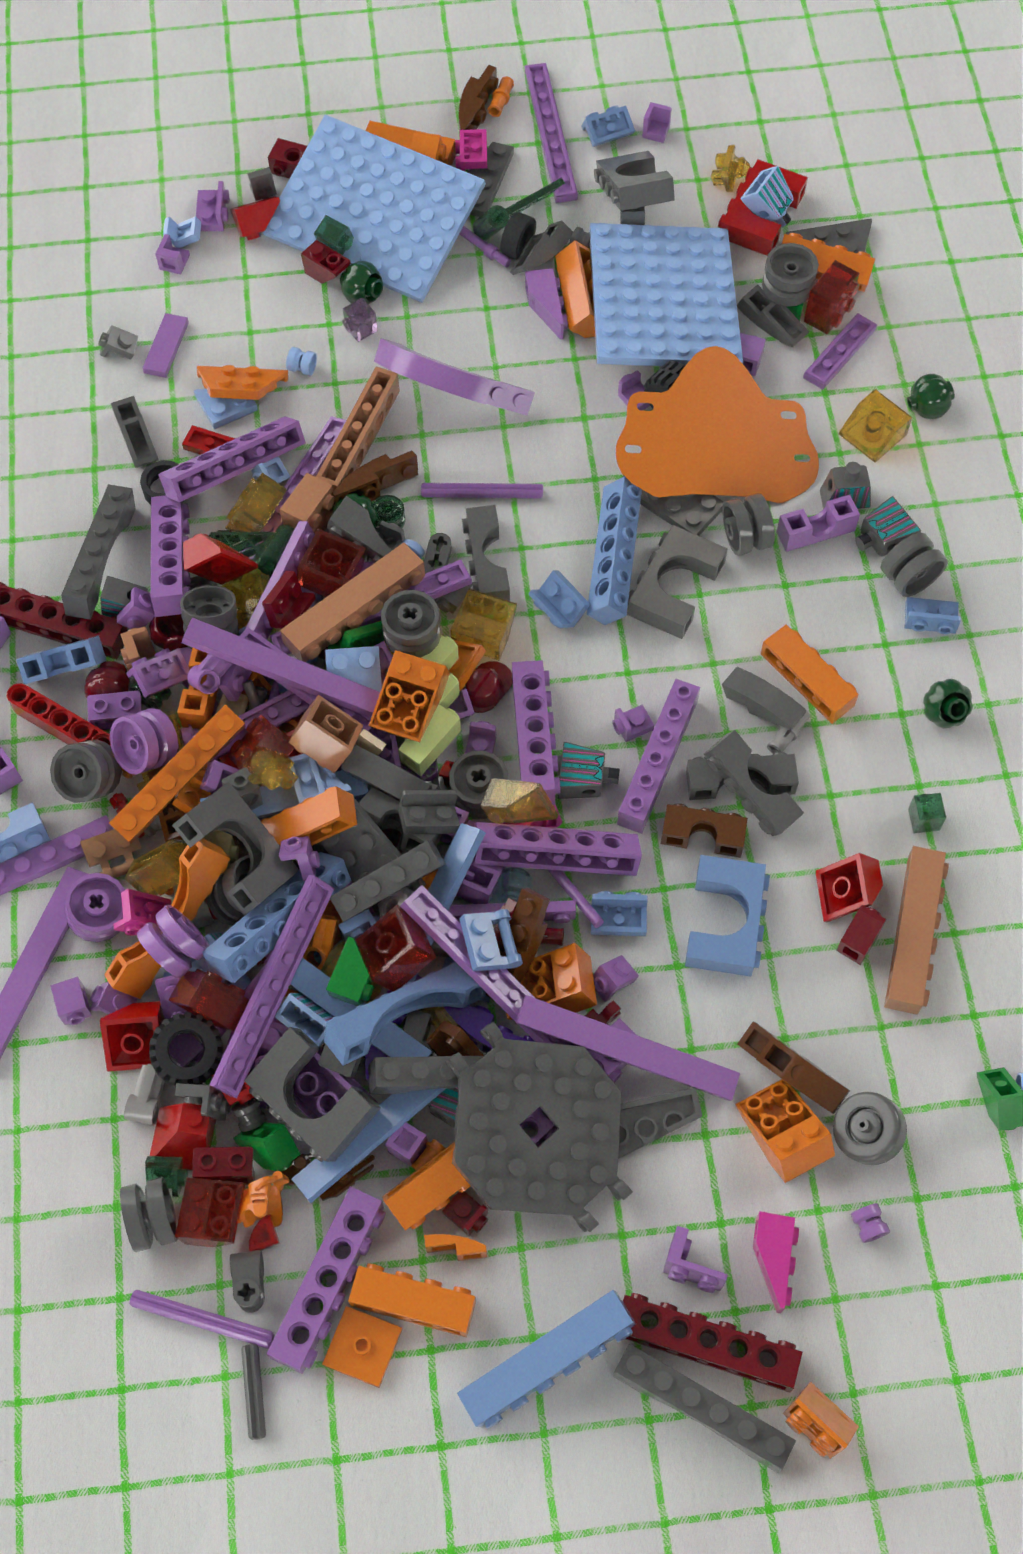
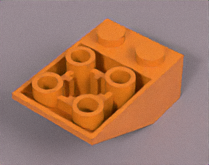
(409, 696)
(562, 979)
(786, 1130)
(820, 1421)

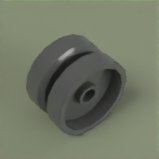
(789, 274)
(748, 524)
(913, 564)
(411, 623)
(85, 771)
(471, 779)
(148, 1214)

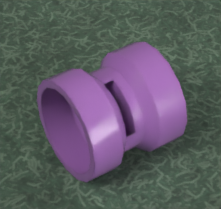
(870, 1223)

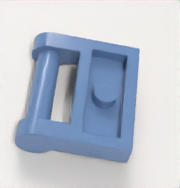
(482, 942)

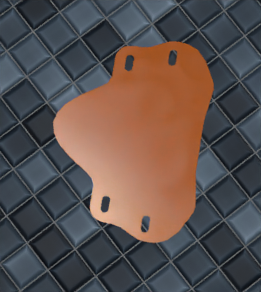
(716, 436)

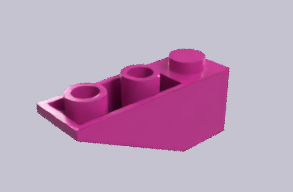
(773, 1247)

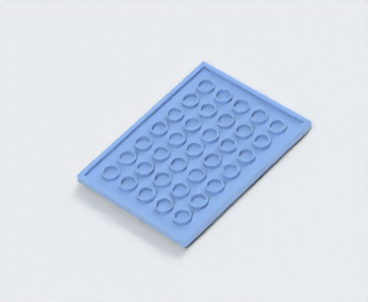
(393, 200)
(661, 293)

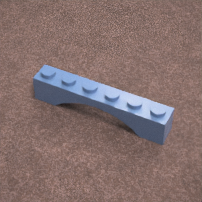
(355, 1031)

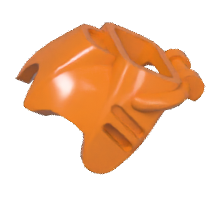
(263, 1199)

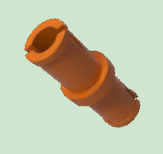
(501, 96)

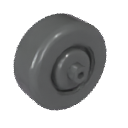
(869, 1128)

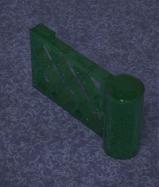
(497, 216)
(267, 553)

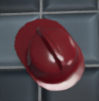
(488, 685)

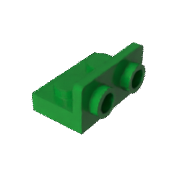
(361, 637)

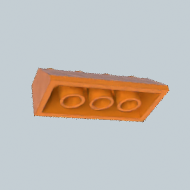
(577, 288)

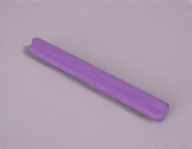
(482, 490)
(201, 1319)

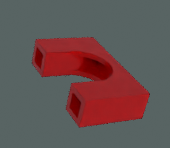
(749, 229)

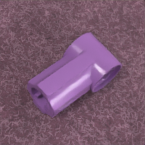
(214, 668)

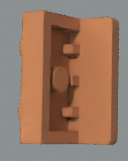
(137, 646)

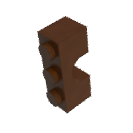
(726, 829)

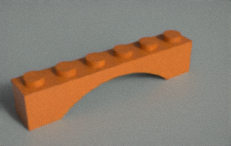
(177, 774)
(199, 870)

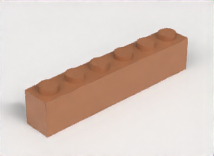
(352, 603)
(915, 930)

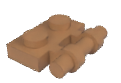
(108, 847)

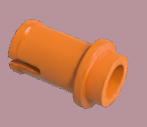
(433, 1148)

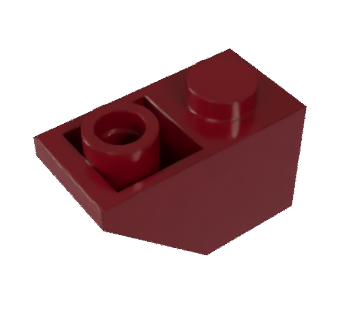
(323, 262)
(861, 934)

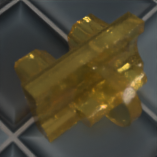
(731, 168)
(272, 771)

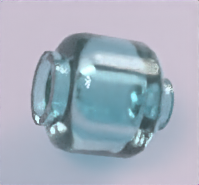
(512, 882)

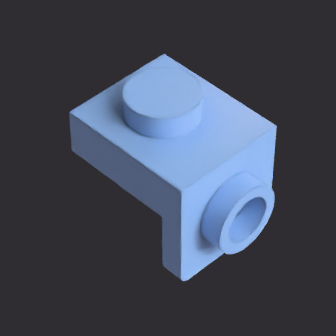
(183, 233)
(273, 468)

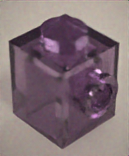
(359, 319)

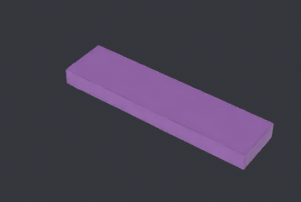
(840, 351)

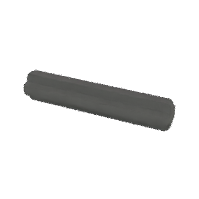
(253, 1392)

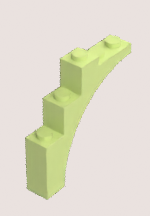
(445, 721)

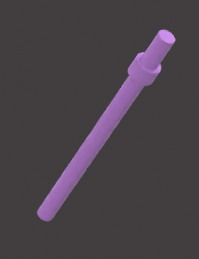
(489, 250)

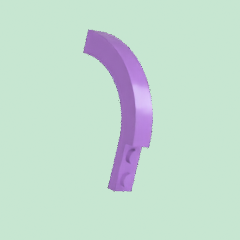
(452, 379)

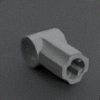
(145, 1103)

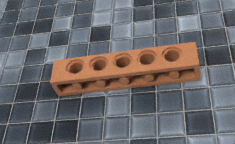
(361, 427)

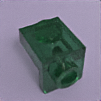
(170, 1168)

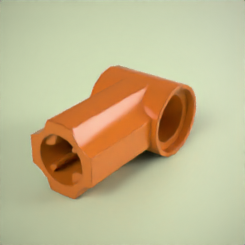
(322, 940)

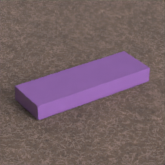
(165, 345)

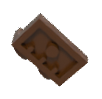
(450, 1040)

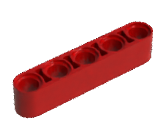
(53, 716)

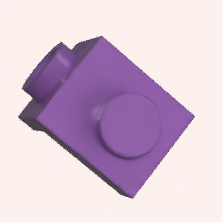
(137, 611)
(301, 850)
(613, 977)
(109, 999)

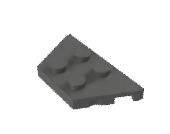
(848, 234)

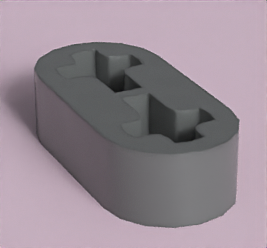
(432, 554)

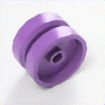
(143, 740)
(90, 892)
(173, 941)

